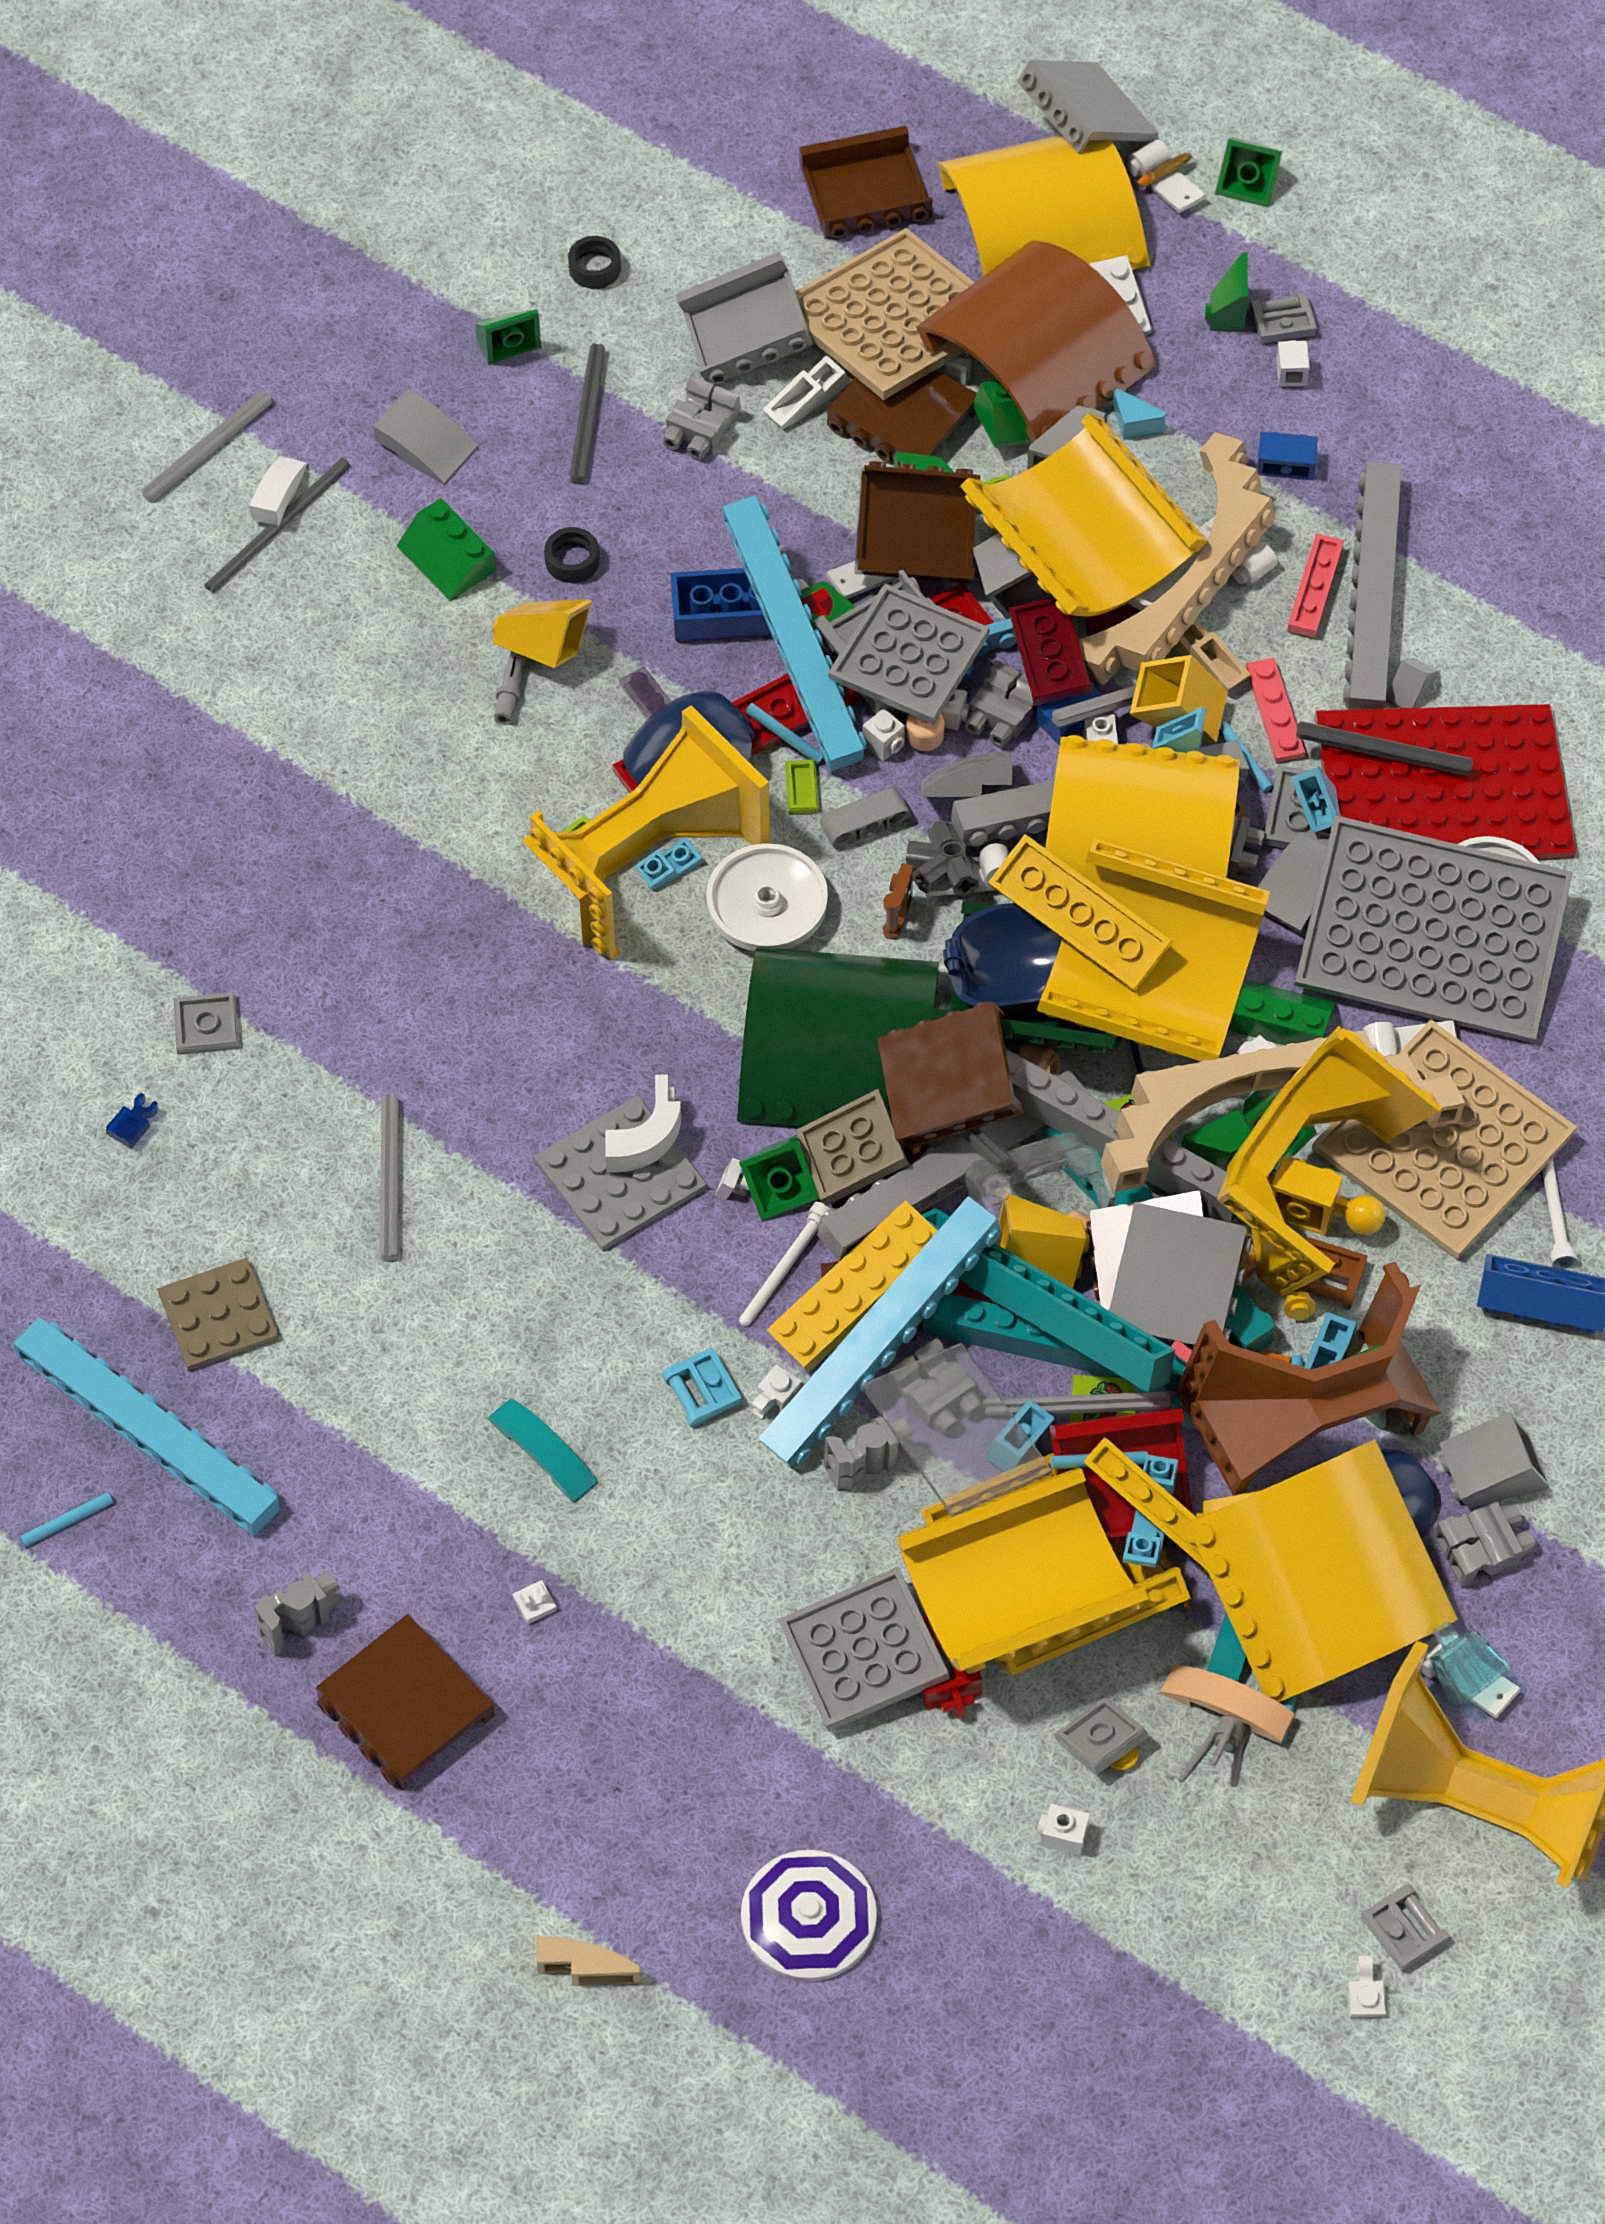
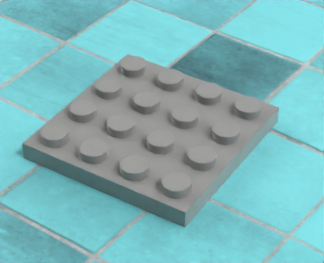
(909, 653)
(616, 1202)
(863, 1649)

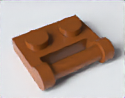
(898, 901)
(1347, 1270)

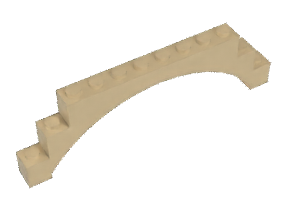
(1237, 527)
(1176, 1093)

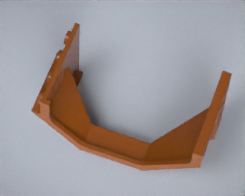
(1264, 1408)

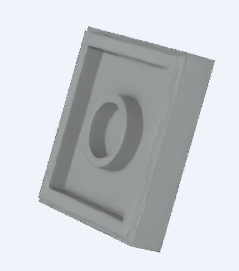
(206, 1023)
(1101, 1735)

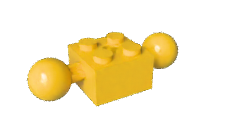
(1311, 1198)

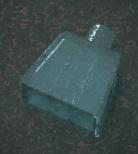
(1465, 1663)

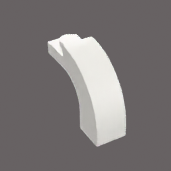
(647, 1143)

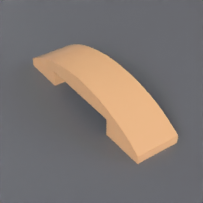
(1230, 1699)

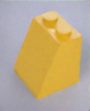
(543, 630)
(1175, 688)
(1044, 1238)

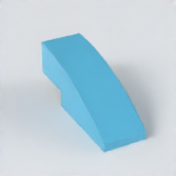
(1332, 1341)

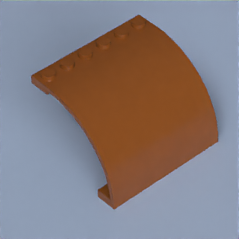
(1046, 333)

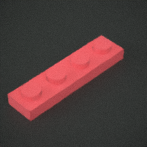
(1315, 585)
(1275, 710)

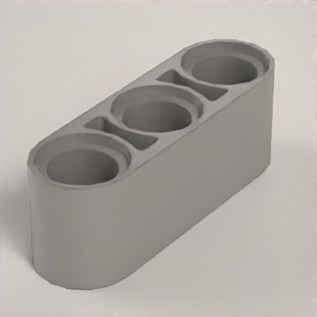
(865, 816)

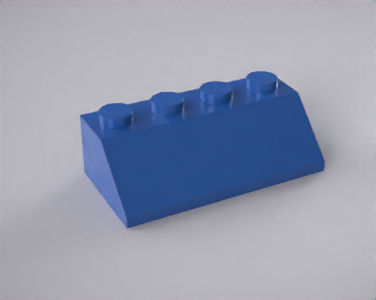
(1542, 1293)

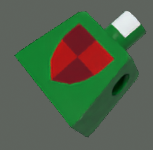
(823, 600)

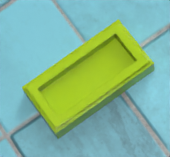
(801, 787)

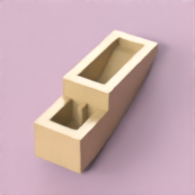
(1212, 655)
(585, 1961)

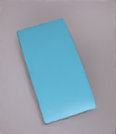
(666, 866)

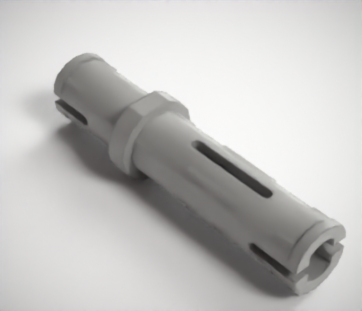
(508, 692)

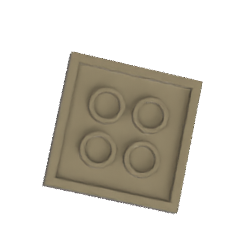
(851, 1147)
(217, 1314)

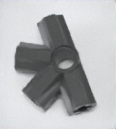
(942, 860)

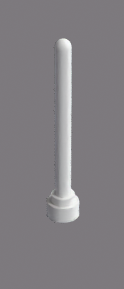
(1562, 1249)
(785, 1264)

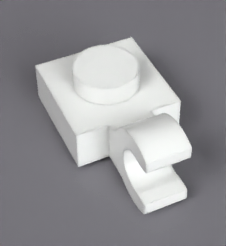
(774, 1389)
(1366, 1995)

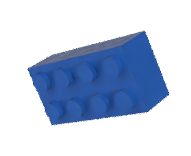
(715, 605)

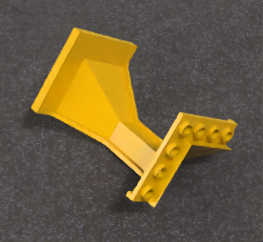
(691, 791)
(1333, 1085)
(1423, 1759)

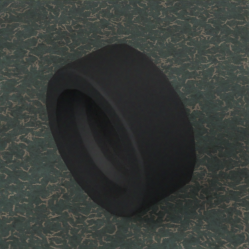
(597, 278)
(577, 572)

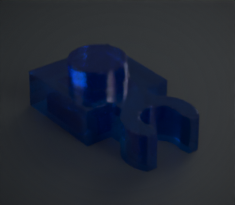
(131, 1125)

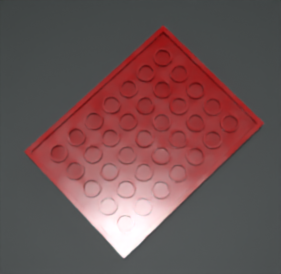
(1509, 794)

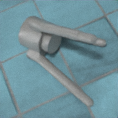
(1226, 1736)

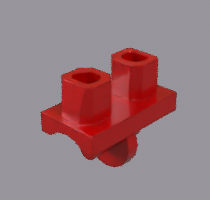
(954, 1692)

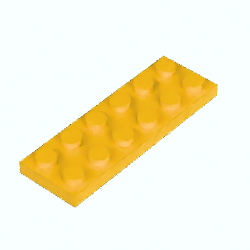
(1080, 912)
(851, 1287)

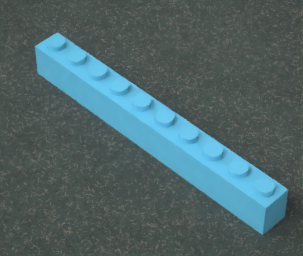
(793, 633)
(881, 1333)
(147, 1426)

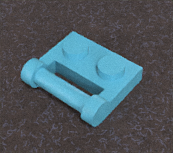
(711, 1381)

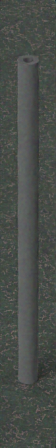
(271, 530)

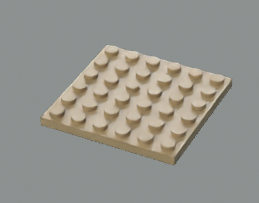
(871, 308)
(1458, 1174)

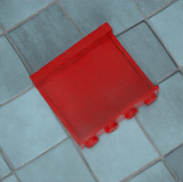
(1151, 1431)

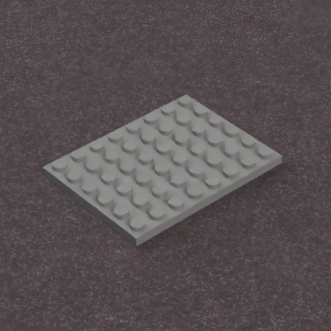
(1434, 929)

